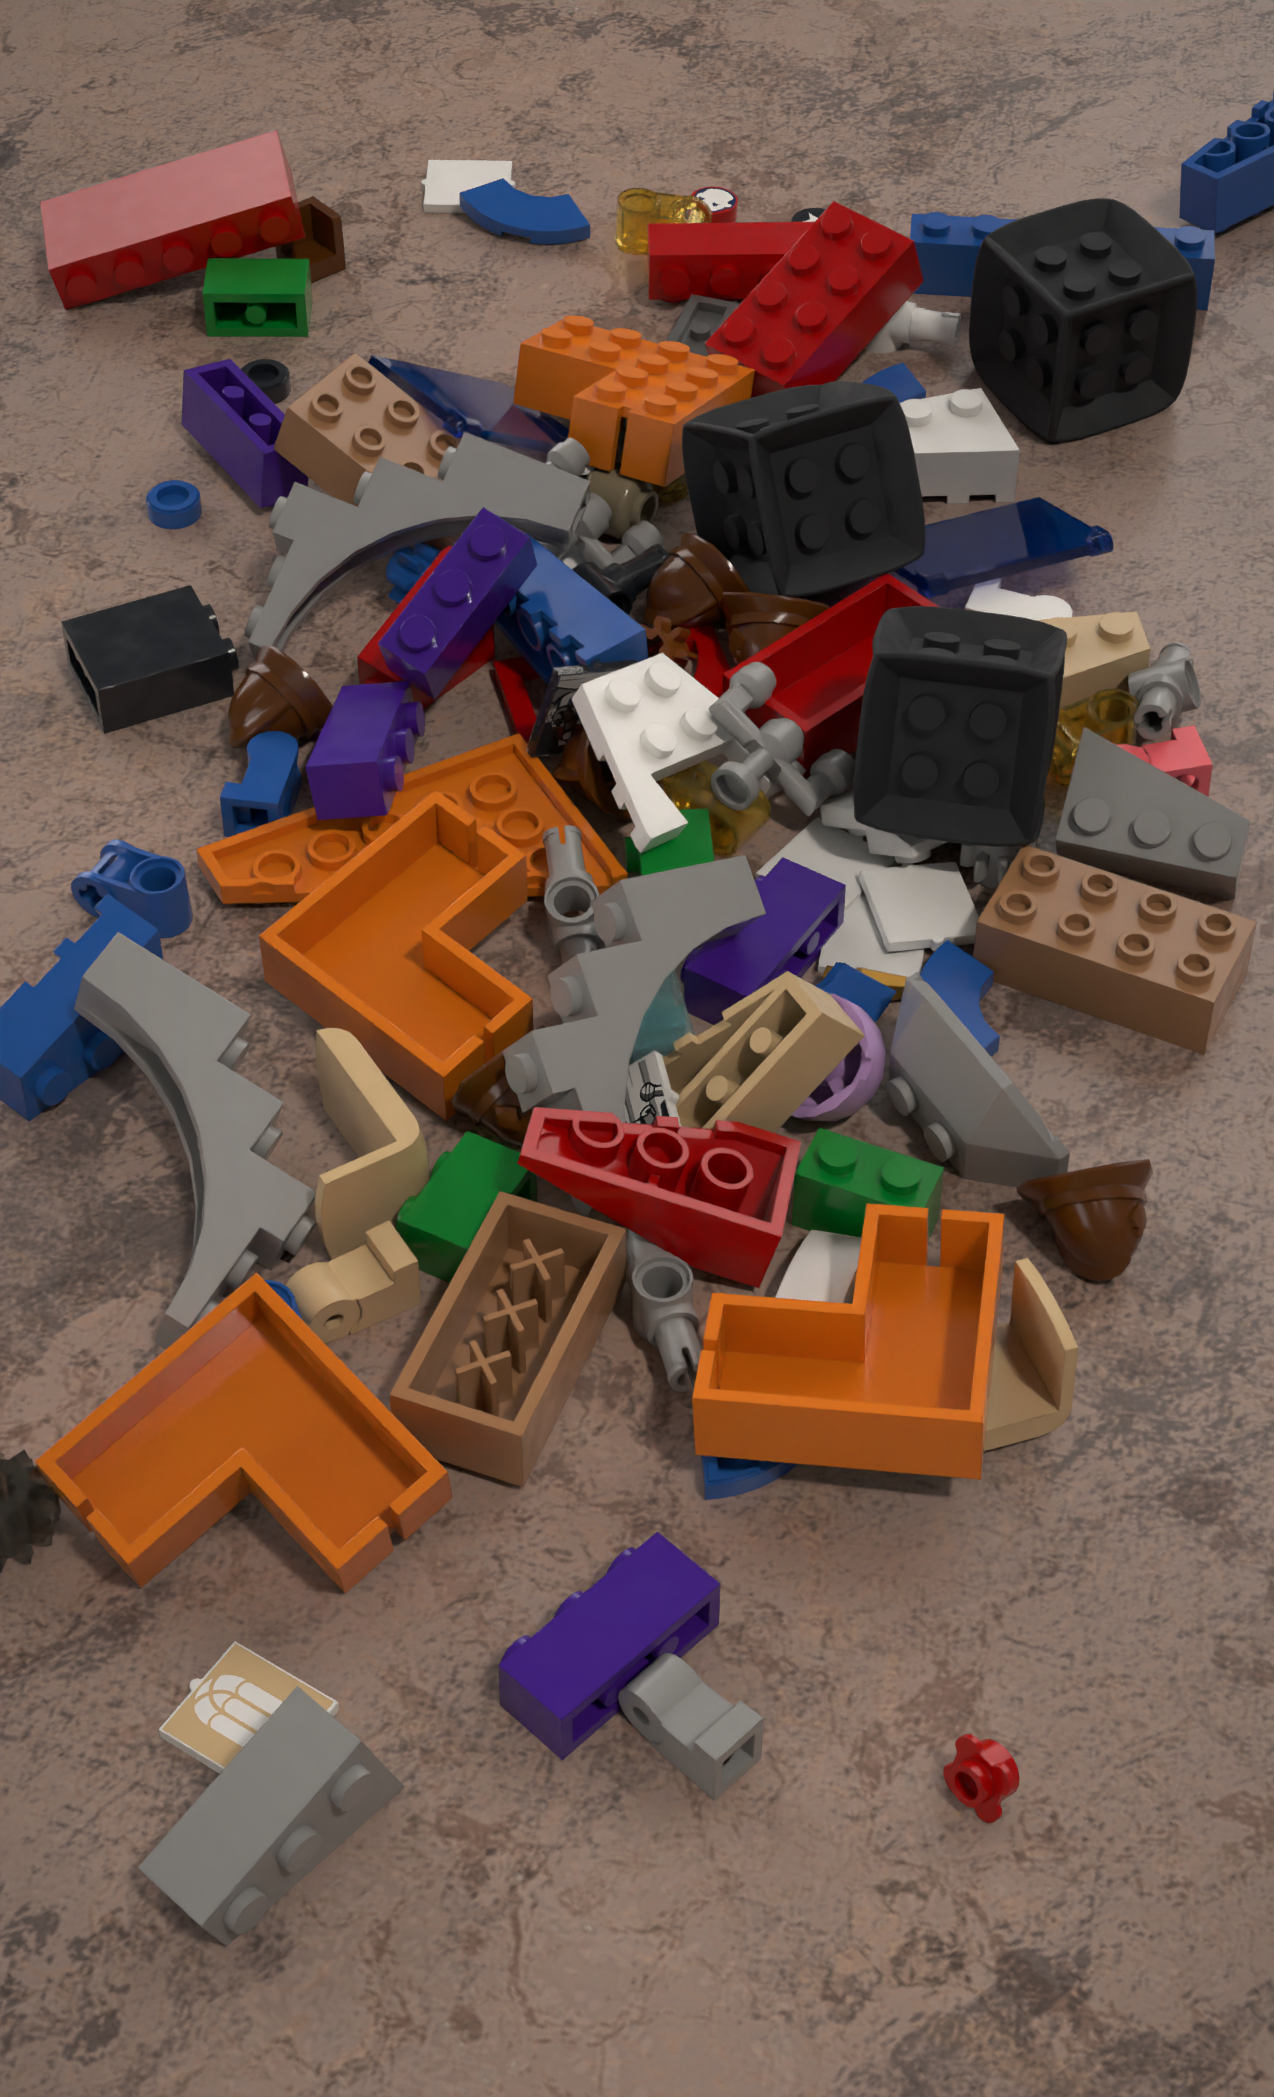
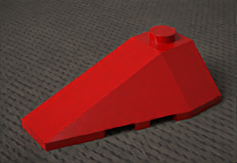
(693, 1191)

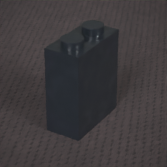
(149, 658)

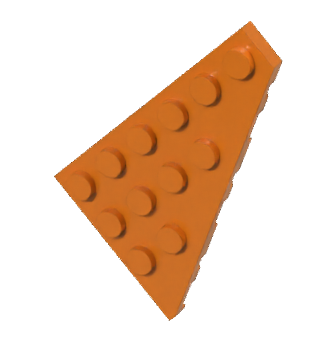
(491, 783)

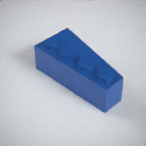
(1232, 174)
(566, 621)

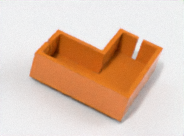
(614, 374)
(391, 948)
(867, 1382)
(238, 1412)

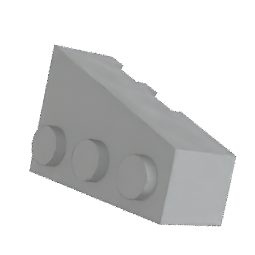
(1147, 823)
(269, 1818)

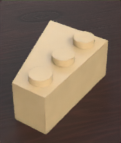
(1100, 653)
(761, 1056)

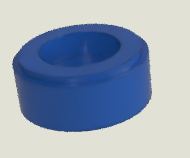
(174, 504)

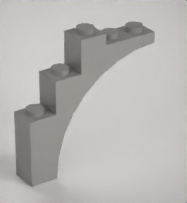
(403, 508)
(605, 992)
(190, 1050)

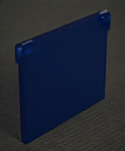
(474, 405)
(1001, 545)

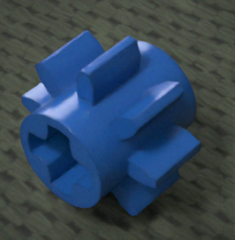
(407, 567)

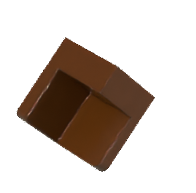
(322, 243)

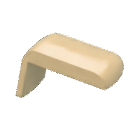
(381, 1133)
(1030, 1365)

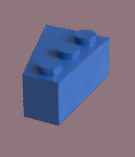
(42, 1038)

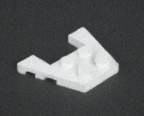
(648, 727)

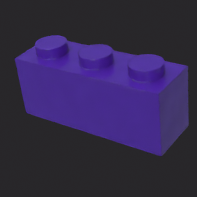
(238, 429)
(458, 603)
(364, 750)
(798, 921)
(572, 1669)

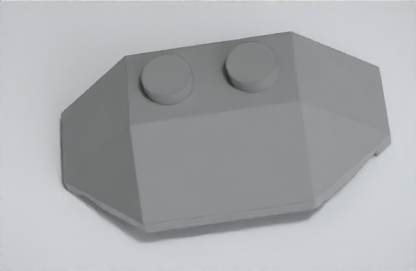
(964, 1097)

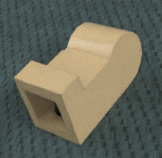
(358, 1286)

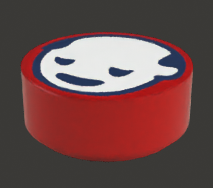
(721, 202)

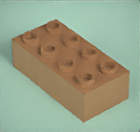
(351, 422)
(1114, 948)
(511, 1337)

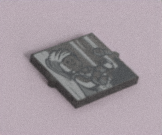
(557, 716)

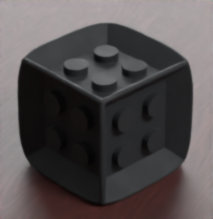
(1082, 318)
(807, 487)
(958, 725)

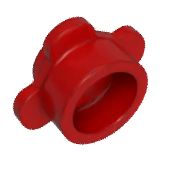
(982, 1776)

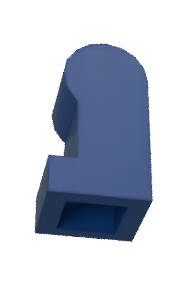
(268, 785)

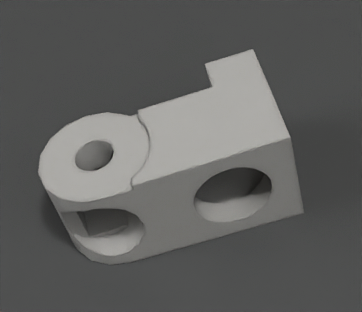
(693, 1724)

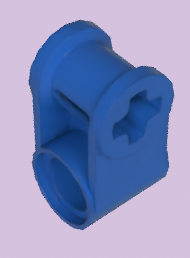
(142, 882)

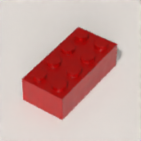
(820, 302)
(826, 667)

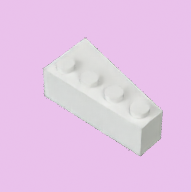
(962, 447)

